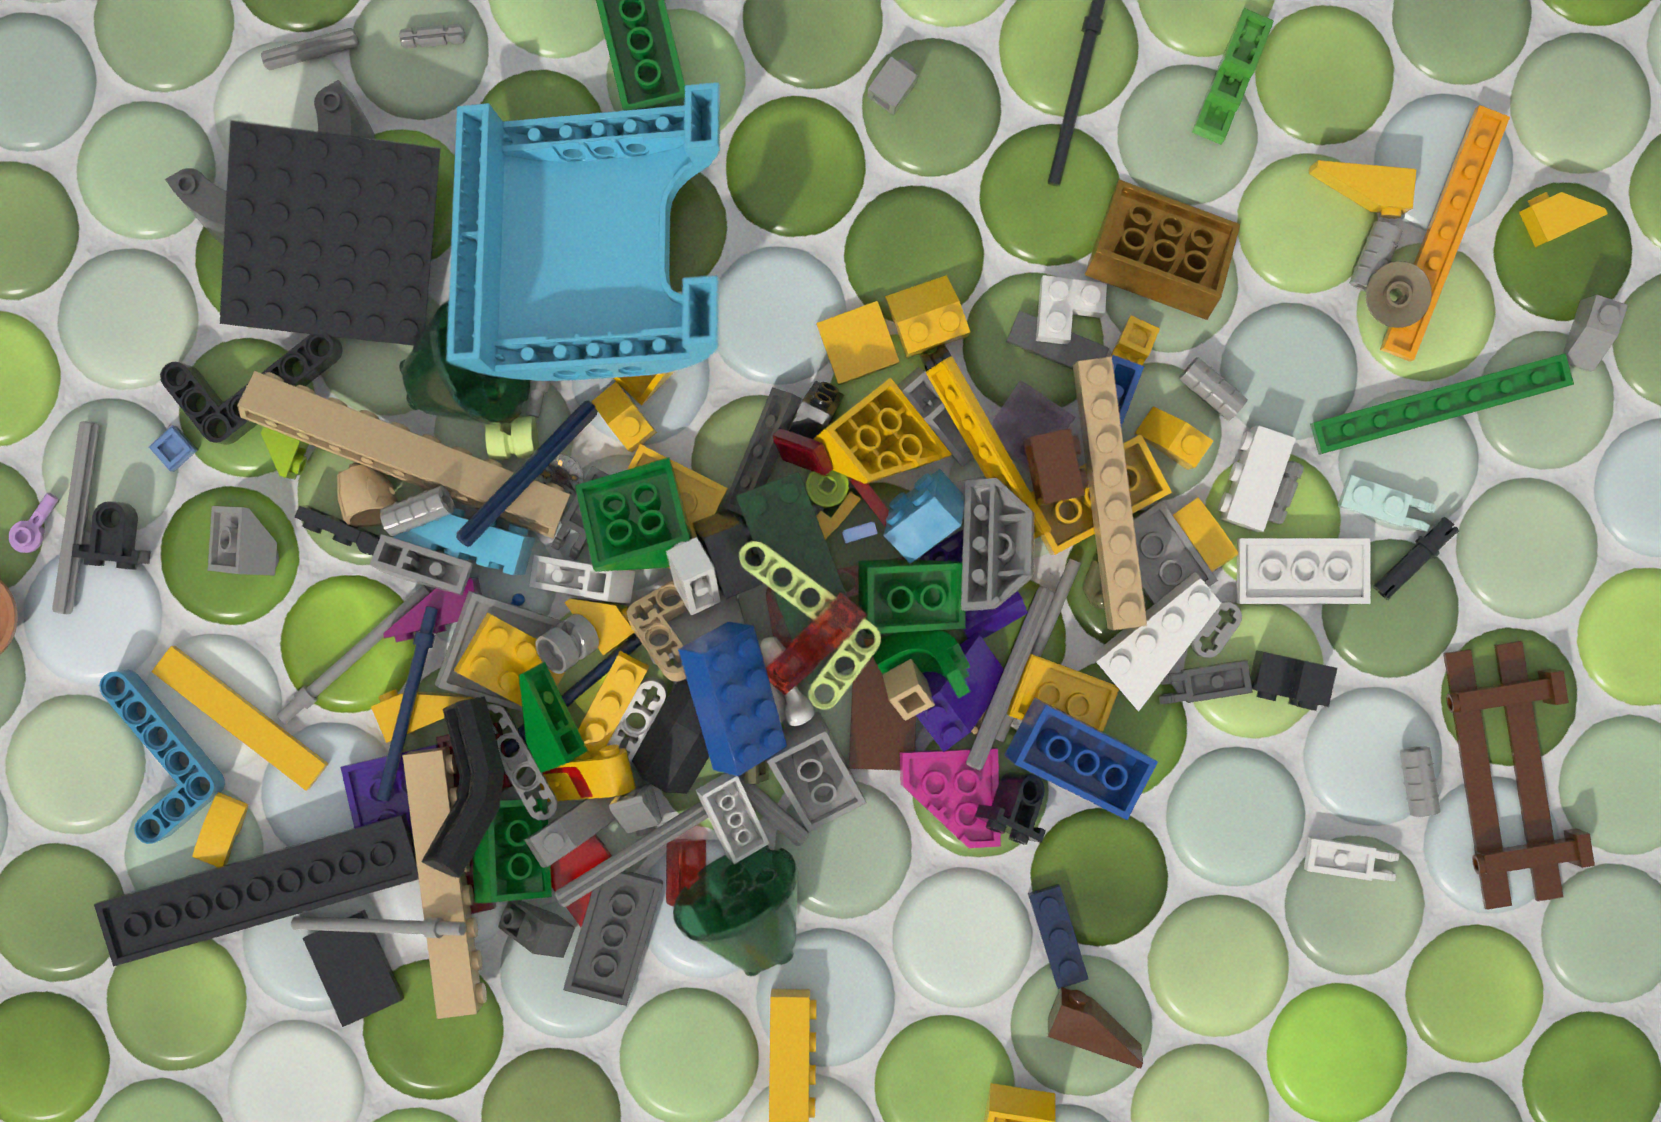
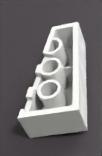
(1144, 655)

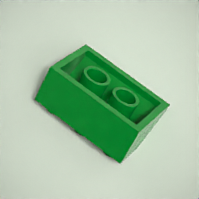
(503, 861)

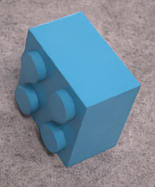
(924, 515)

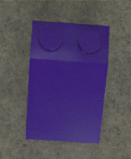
(953, 716)

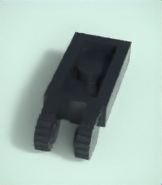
(343, 533)

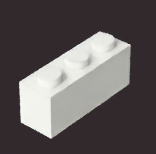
(1256, 478)

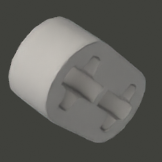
(1222, 634)

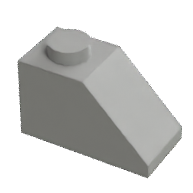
(1593, 331)

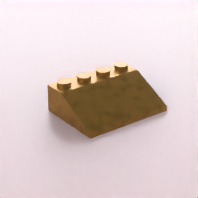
(1163, 250)

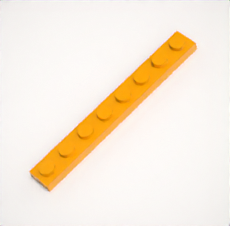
(1451, 220)

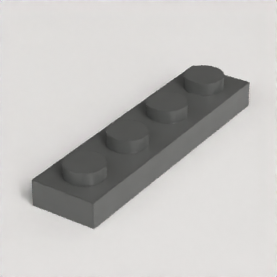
(762, 450)

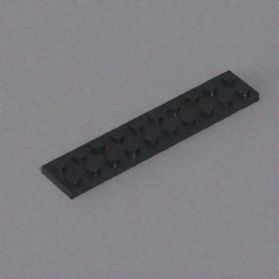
(258, 890)

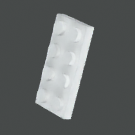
(1303, 571)

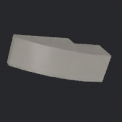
(929, 405)

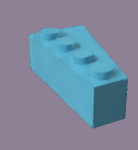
(495, 548)

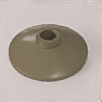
(1412, 290)

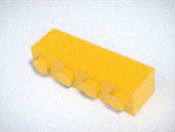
(789, 1055)

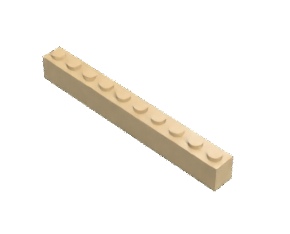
(395, 450)

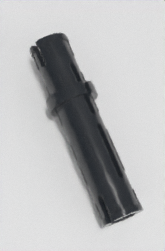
(1423, 550)

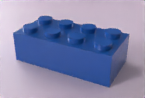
(733, 698)
(1080, 758)

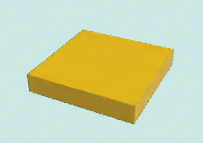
(857, 343)

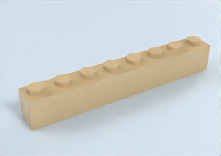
(1109, 493)
(452, 957)

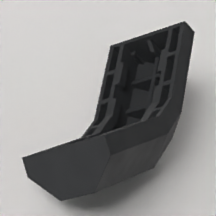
(674, 745)
(478, 788)

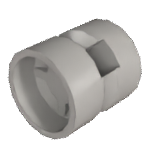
(567, 643)

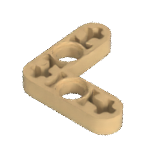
(658, 624)

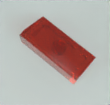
(683, 863)

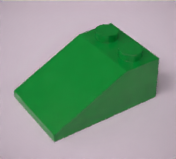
(911, 595)

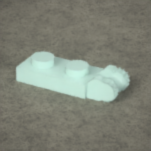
(1383, 503)

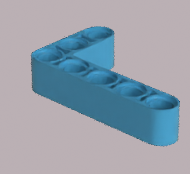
(166, 753)

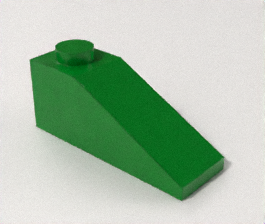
(547, 722)

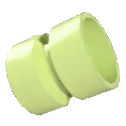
(512, 438)

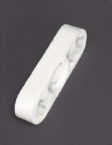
(655, 705)

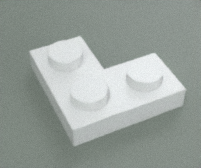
(1063, 298)

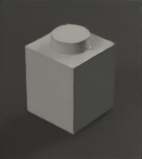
(893, 84)

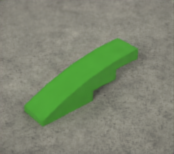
(1232, 76)

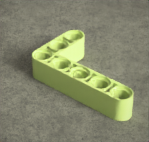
(792, 593)

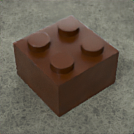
(1055, 466)

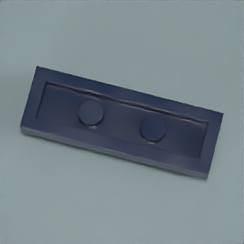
(1058, 936)

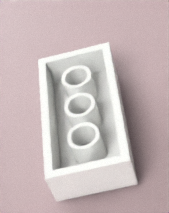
(732, 817)

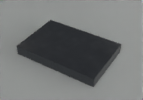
(353, 972)

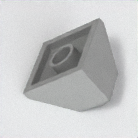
(240, 543)

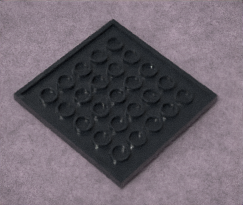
(328, 233)

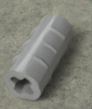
(1376, 252)
(1213, 389)
(417, 510)
(1420, 781)

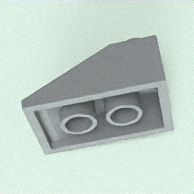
(815, 774)

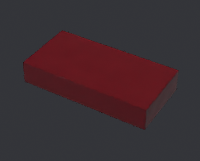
(802, 451)

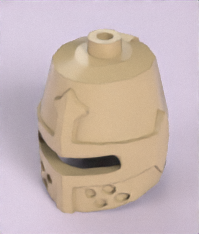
(363, 495)

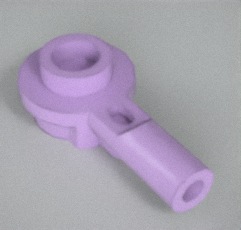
(28, 535)

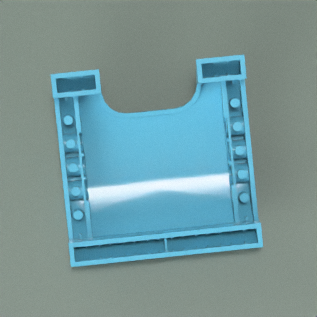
(571, 242)

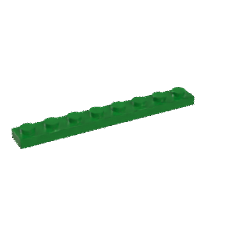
(1442, 404)

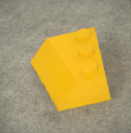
(881, 437)

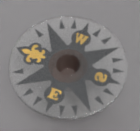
(563, 472)

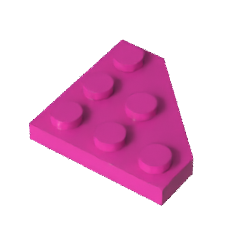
(953, 790)

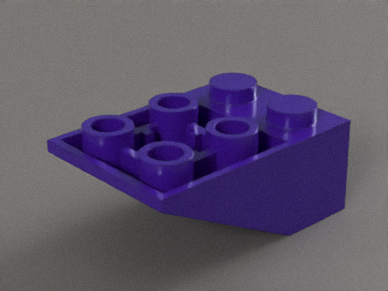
(981, 621)

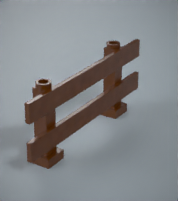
(1516, 695)

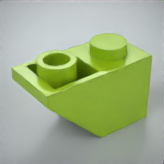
(285, 452)

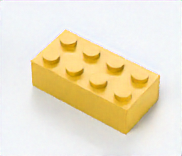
(1073, 519)

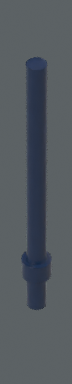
(423, 640)
(583, 684)

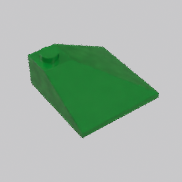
(633, 517)

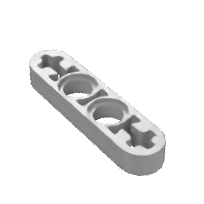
(523, 759)

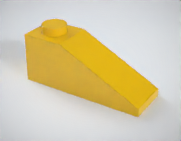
(1370, 186)
(427, 710)

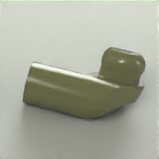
(1092, 586)

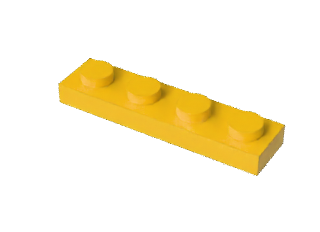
(610, 703)

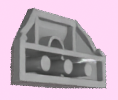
(995, 544)

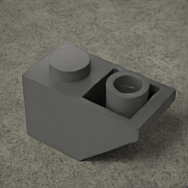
(536, 928)

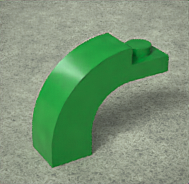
(929, 651)

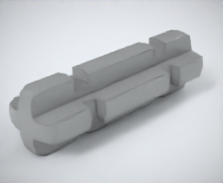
(432, 36)
(1285, 492)

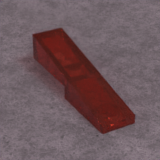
(814, 643)

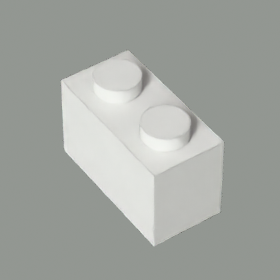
(693, 576)

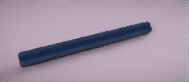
(526, 474)

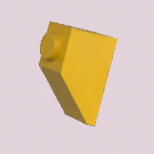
(1557, 215)
(623, 417)
(1174, 438)
(607, 619)

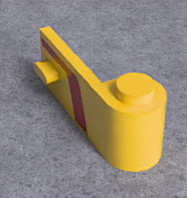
(599, 777)

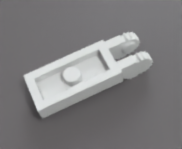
(1347, 859)

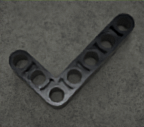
(217, 411)

